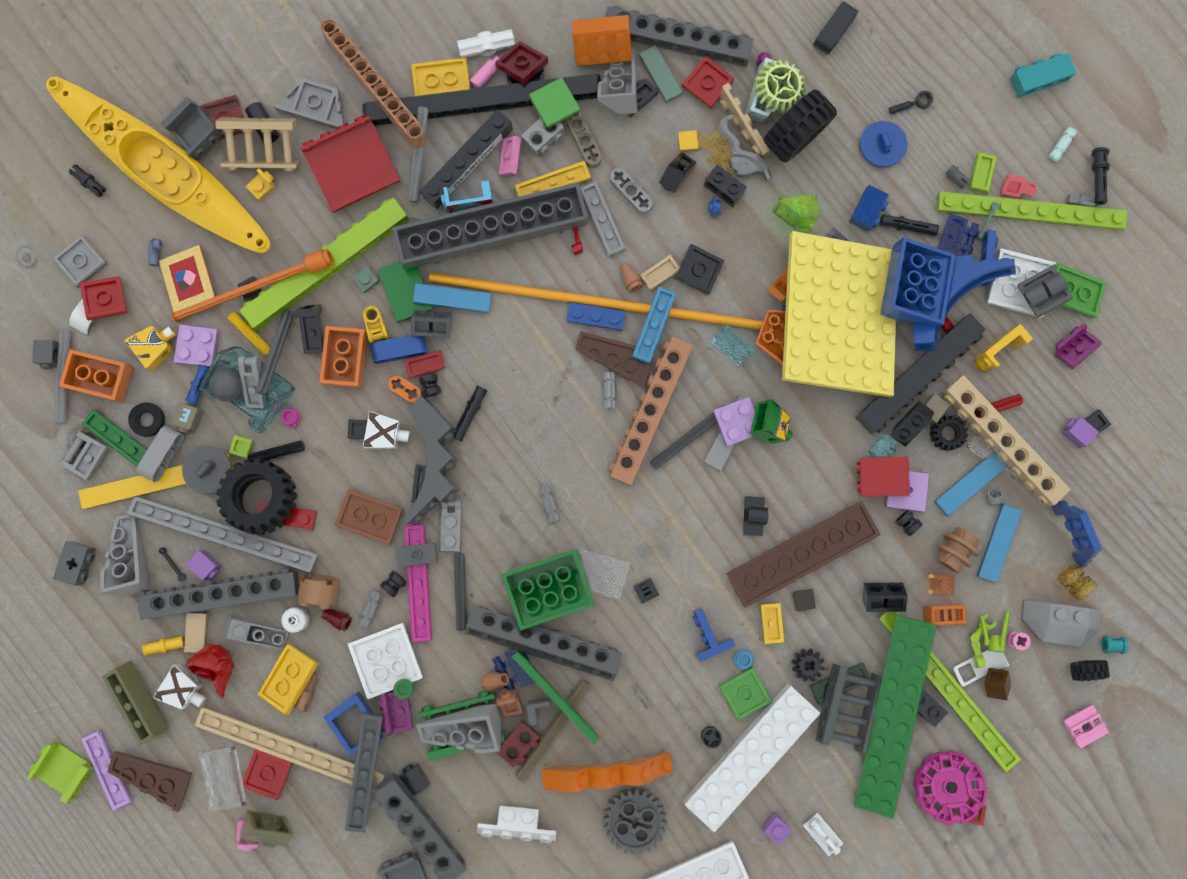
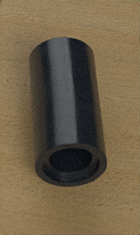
(257, 110)

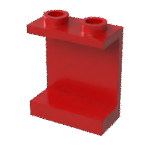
(883, 476)

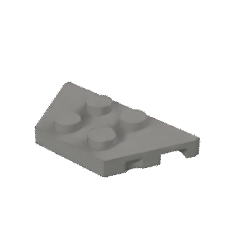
(313, 102)

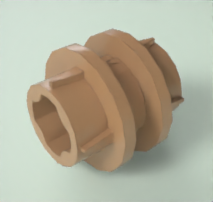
(958, 550)

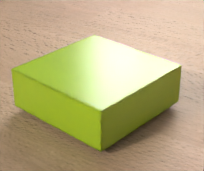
(241, 446)

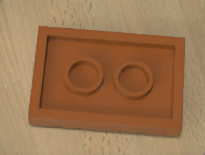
(369, 517)

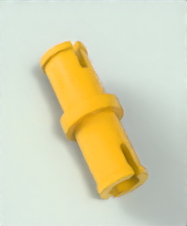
(163, 645)

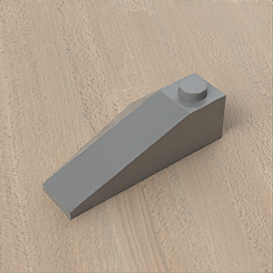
(619, 87)
(125, 564)
(471, 729)

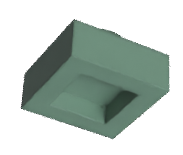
(365, 279)

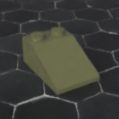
(266, 829)

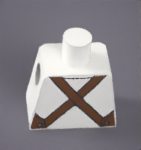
(383, 432)
(180, 688)

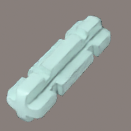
(1062, 144)

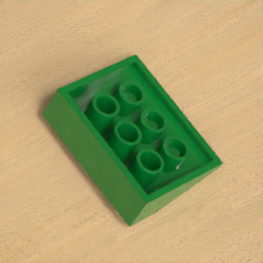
(548, 589)

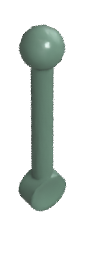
(994, 206)

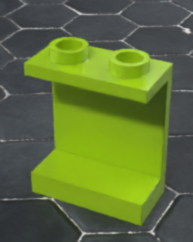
(61, 770)

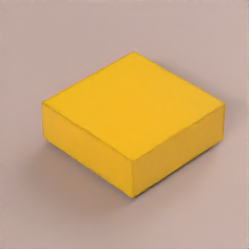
(688, 141)

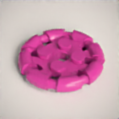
(941, 796)

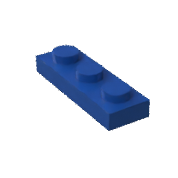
(595, 316)

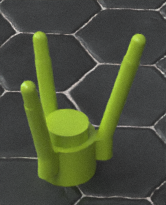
(997, 642)

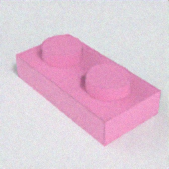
(509, 156)

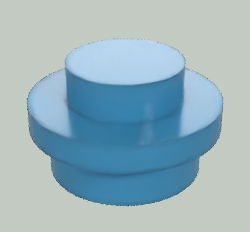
(743, 659)

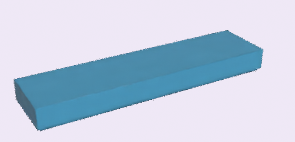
(451, 298)
(654, 325)
(967, 486)
(999, 543)

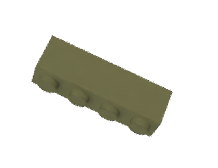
(135, 702)

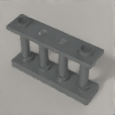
(830, 712)

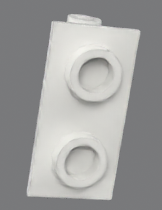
(823, 835)

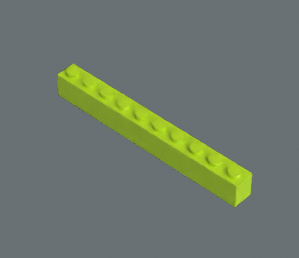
(344, 249)

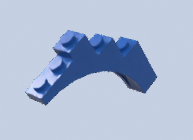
(967, 276)

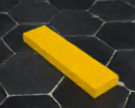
(565, 176)

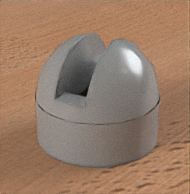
(999, 495)

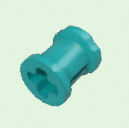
(1114, 644)

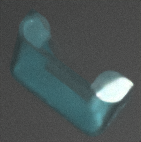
(276, 397)

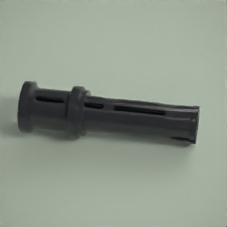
(1100, 170)

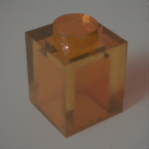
(941, 584)

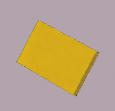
(440, 76)
(288, 679)

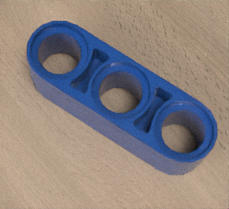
(398, 348)

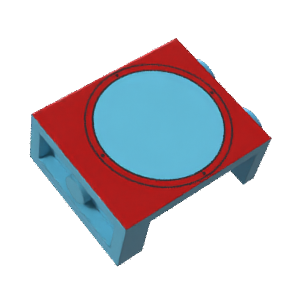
(454, 206)

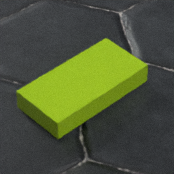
(982, 172)

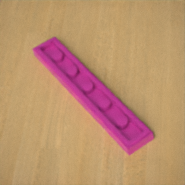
(418, 589)

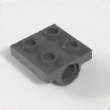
(1045, 291)

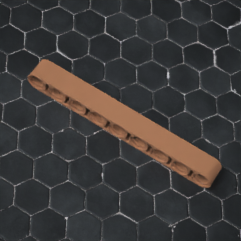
(345, 50)

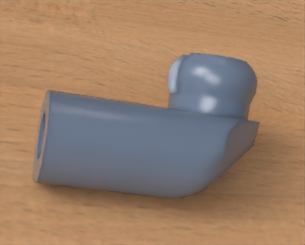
(154, 246)

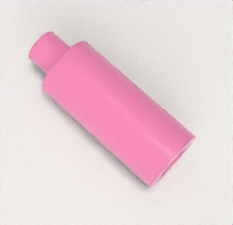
(484, 73)

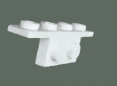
(517, 823)

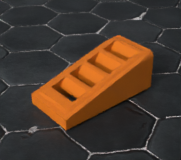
(932, 614)

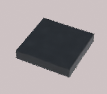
(699, 269)

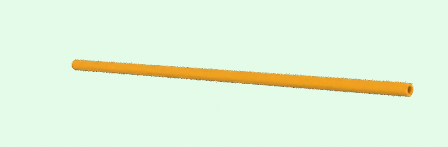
(591, 300)

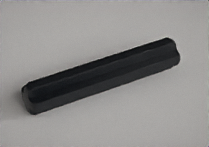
(278, 451)

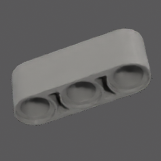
(160, 453)

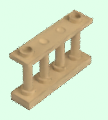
(267, 126)

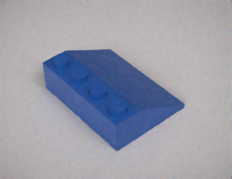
(917, 283)

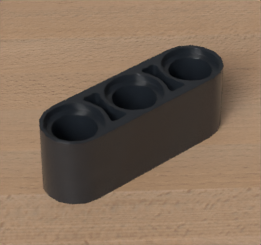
(835, 27)

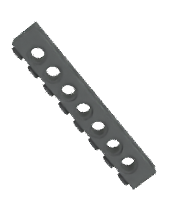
(685, 43)
(150, 607)
(551, 652)

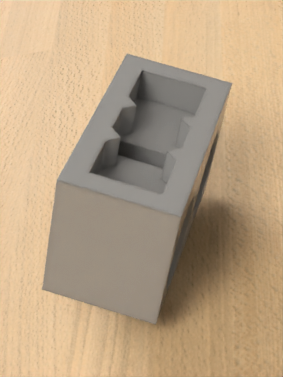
(539, 131)

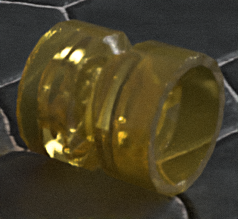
(1079, 584)

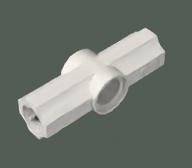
(486, 43)

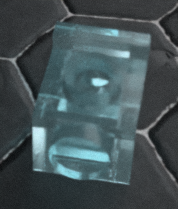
(883, 446)

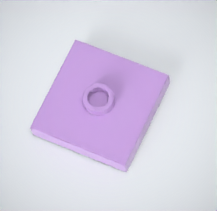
(918, 494)

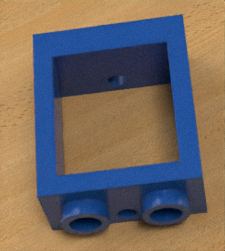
(330, 719)

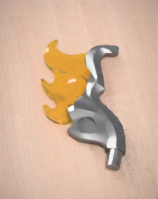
(728, 152)

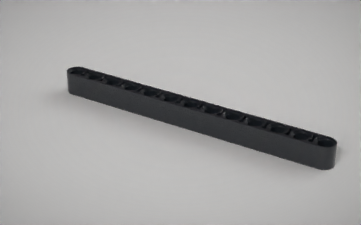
(484, 99)

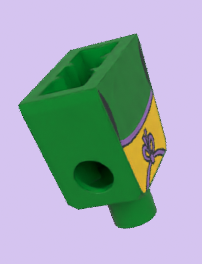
(771, 423)

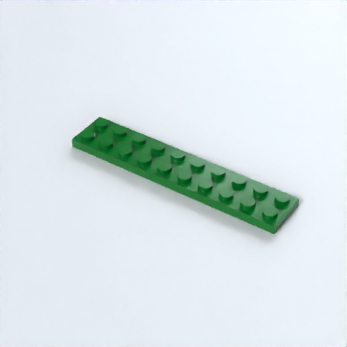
(895, 715)

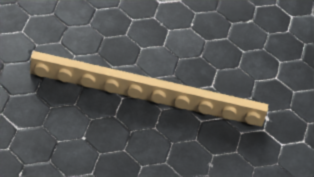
(280, 746)

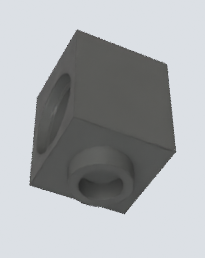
(45, 353)

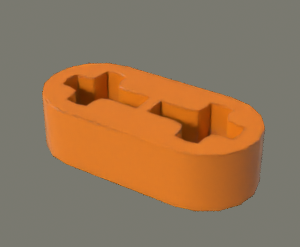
(407, 386)

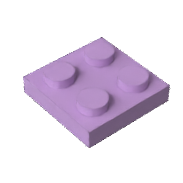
(196, 345)
(735, 420)

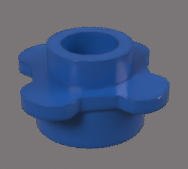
(714, 207)

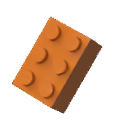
(602, 40)
(343, 357)
(96, 376)

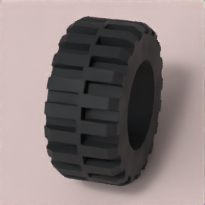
(800, 125)
(237, 482)

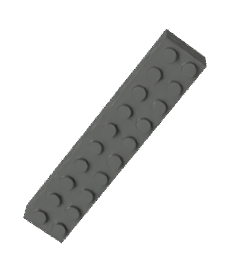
(490, 225)

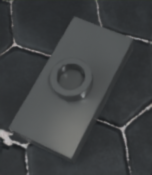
(416, 555)

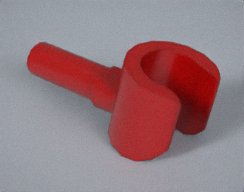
(577, 247)

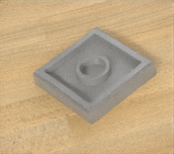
(80, 260)

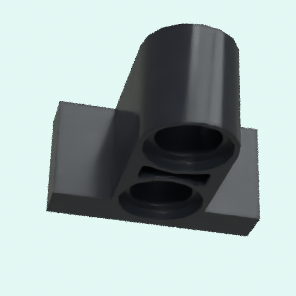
(754, 516)

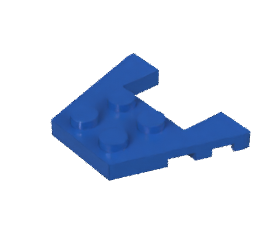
(1083, 533)

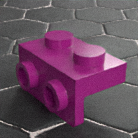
(1076, 346)
(396, 713)

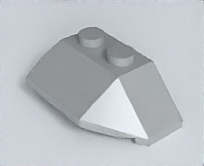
(1061, 622)

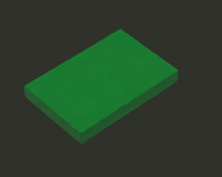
(400, 288)

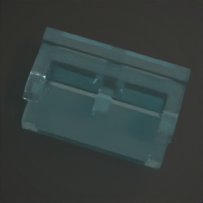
(732, 345)

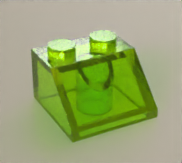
(798, 211)

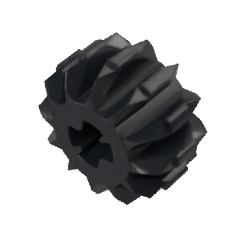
(806, 672)

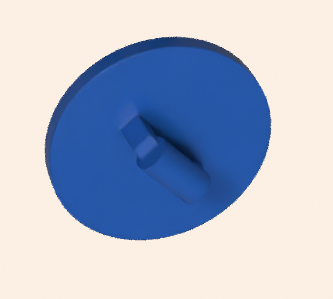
(883, 144)

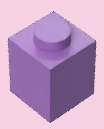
(1079, 432)
(204, 565)
(776, 828)

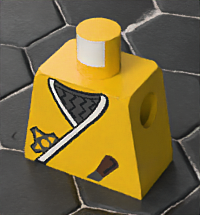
(151, 346)

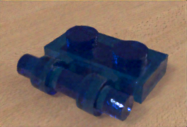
(953, 234)
(520, 674)

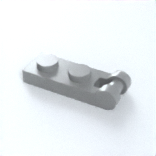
(250, 380)
(451, 526)

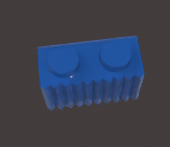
(869, 208)

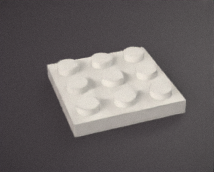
(1004, 290)
(385, 660)

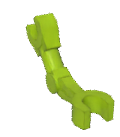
(979, 660)

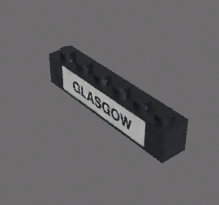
(467, 158)

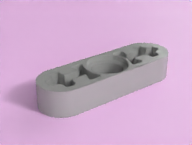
(617, 184)

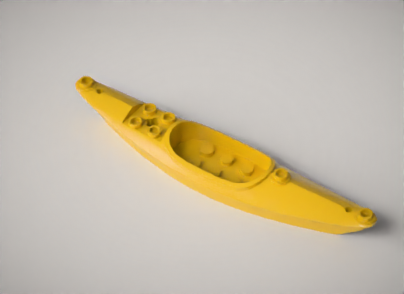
(159, 166)

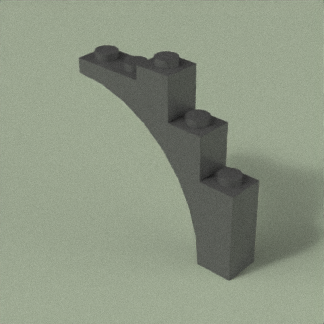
(436, 485)

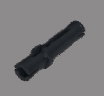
(902, 223)
(469, 413)

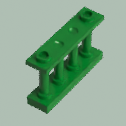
(428, 711)

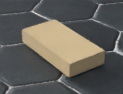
(660, 272)
(195, 631)

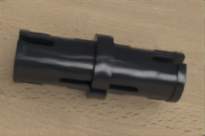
(87, 180)

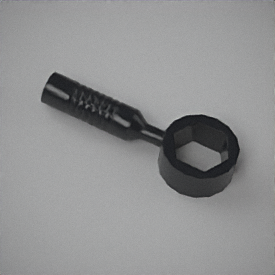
(907, 105)

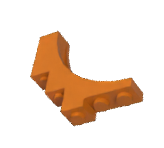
(607, 775)

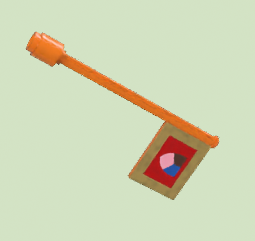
(192, 288)

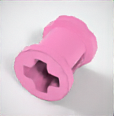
(1024, 641)

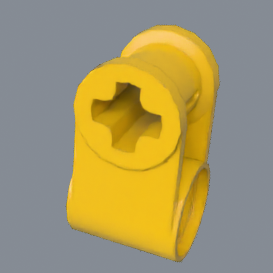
(376, 328)

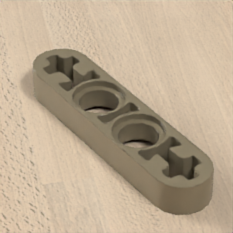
(579, 134)

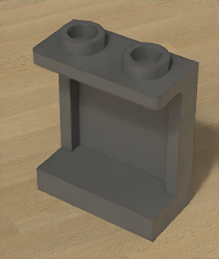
(192, 128)
(406, 867)

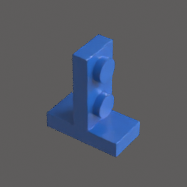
(709, 638)

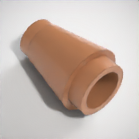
(631, 279)
(494, 681)

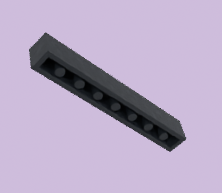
(920, 373)

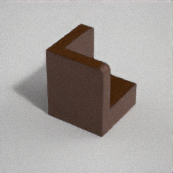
(997, 684)

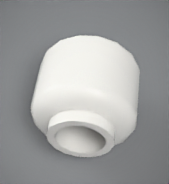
(301, 619)

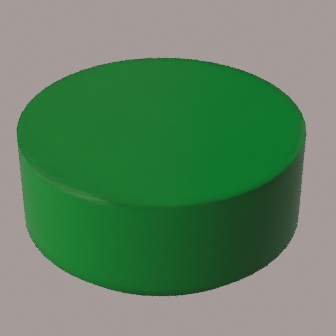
(403, 688)

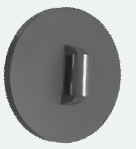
(205, 468)

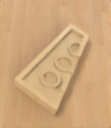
(743, 121)

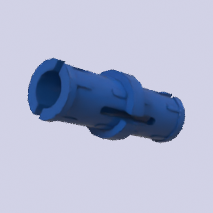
(193, 396)

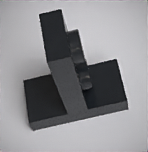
(310, 328)

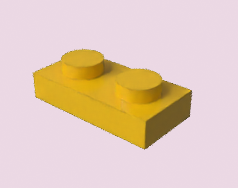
(772, 623)

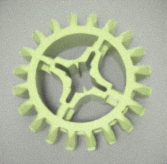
(766, 79)

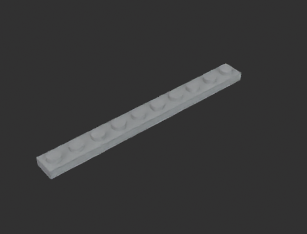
(222, 535)

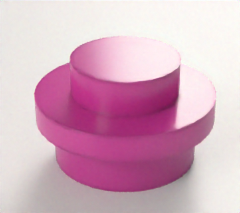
(290, 417)

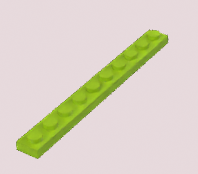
(1033, 211)
(964, 706)

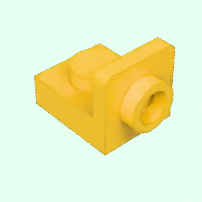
(261, 185)

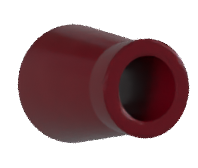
(337, 619)

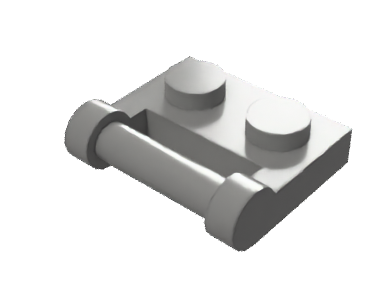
(88, 458)

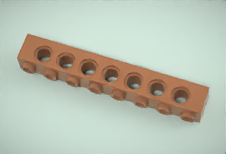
(673, 347)

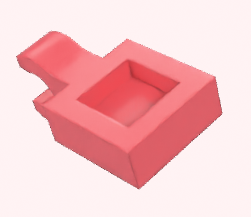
(1016, 185)

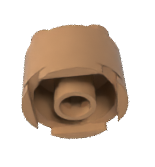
(318, 590)

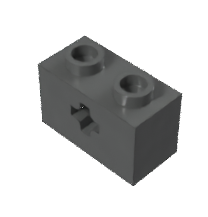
(66, 568)

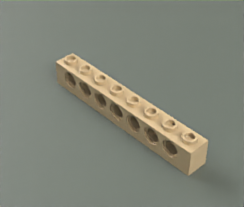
(1055, 487)

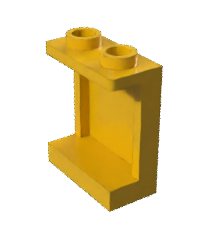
(1014, 337)

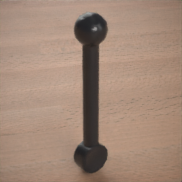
(181, 576)

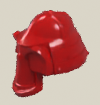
(213, 664)

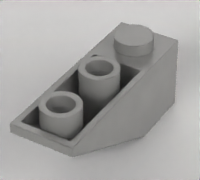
(254, 633)

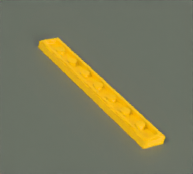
(131, 487)

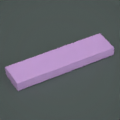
(100, 757)

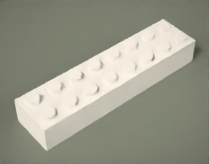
(750, 757)

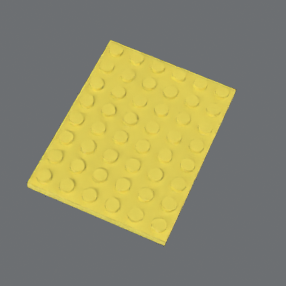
(835, 317)

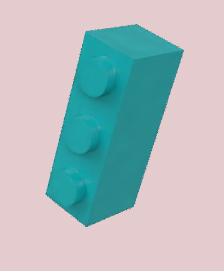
(1042, 74)

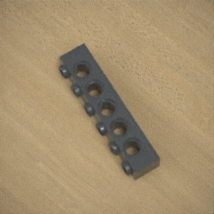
(394, 787)

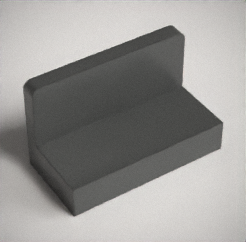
(532, 710)

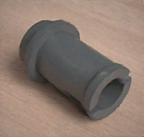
(957, 176)

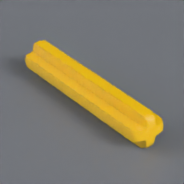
(249, 333)

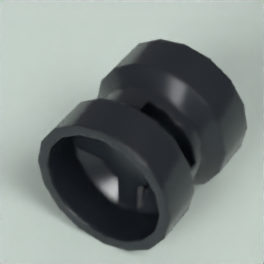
(430, 385)
(908, 523)
(393, 583)
(713, 739)

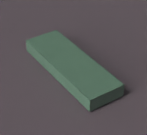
(660, 73)

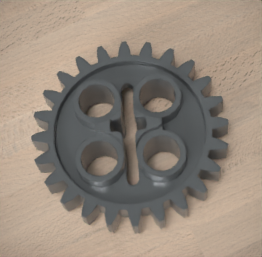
(628, 837)

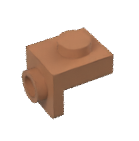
(510, 702)

